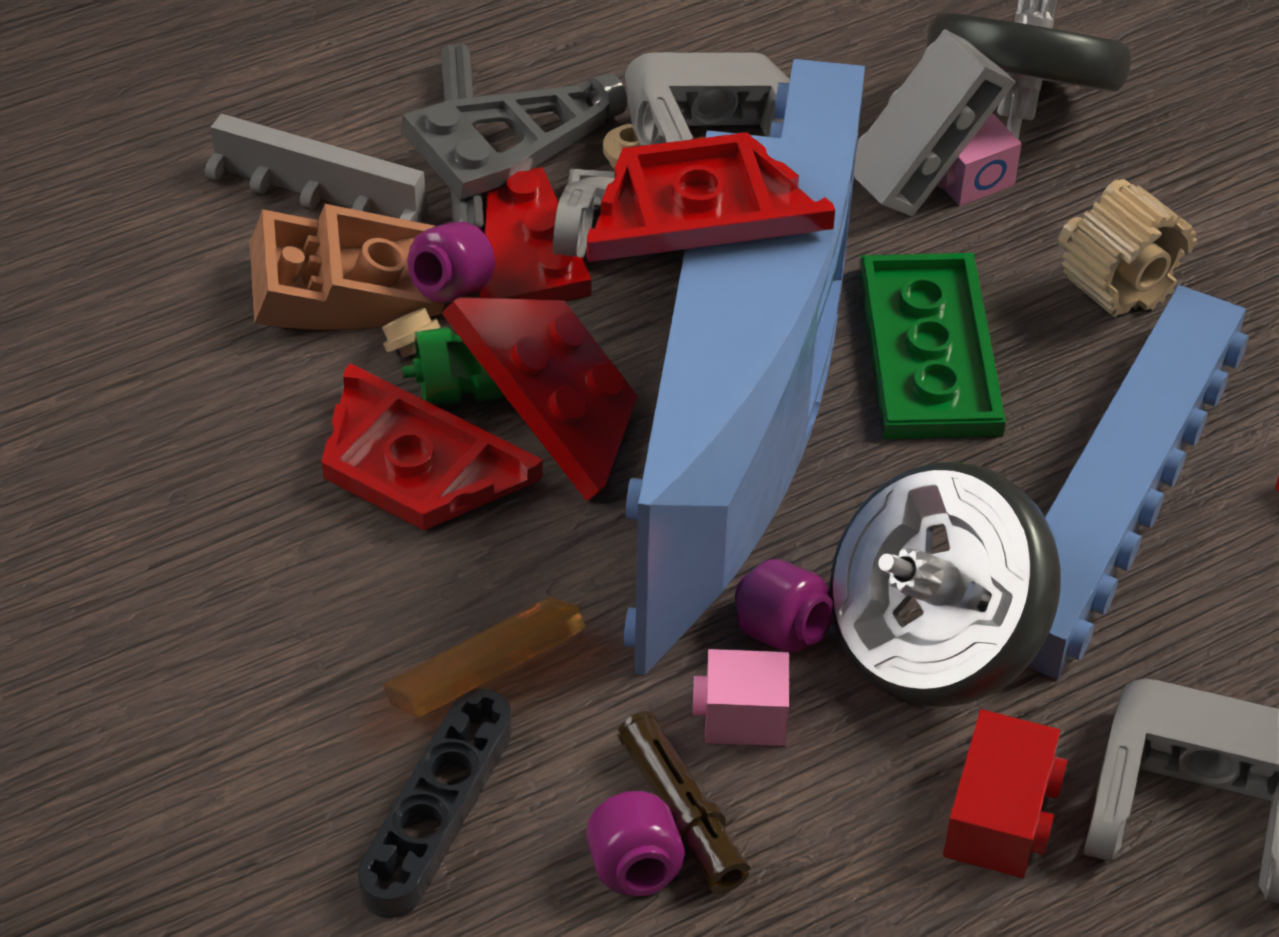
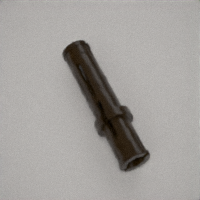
(696, 819)

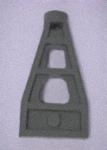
(471, 165)

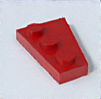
(522, 235)

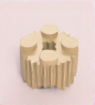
(1125, 249)

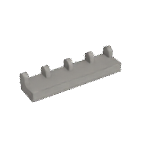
(314, 170)

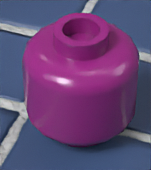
(450, 261)
(783, 605)
(634, 843)

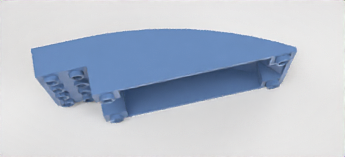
(743, 373)

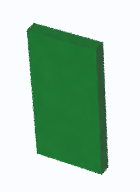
(930, 346)

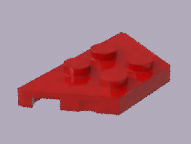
(701, 197)
(552, 379)
(417, 455)

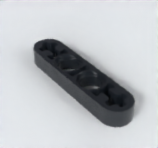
(431, 798)

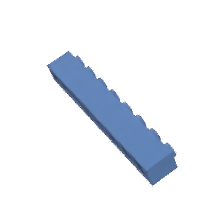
(1131, 458)

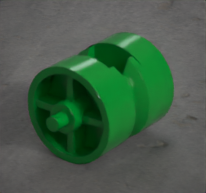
(448, 370)

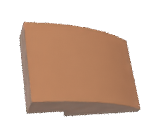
(334, 270)

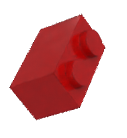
(1002, 794)

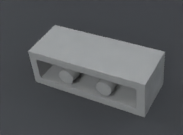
(929, 122)

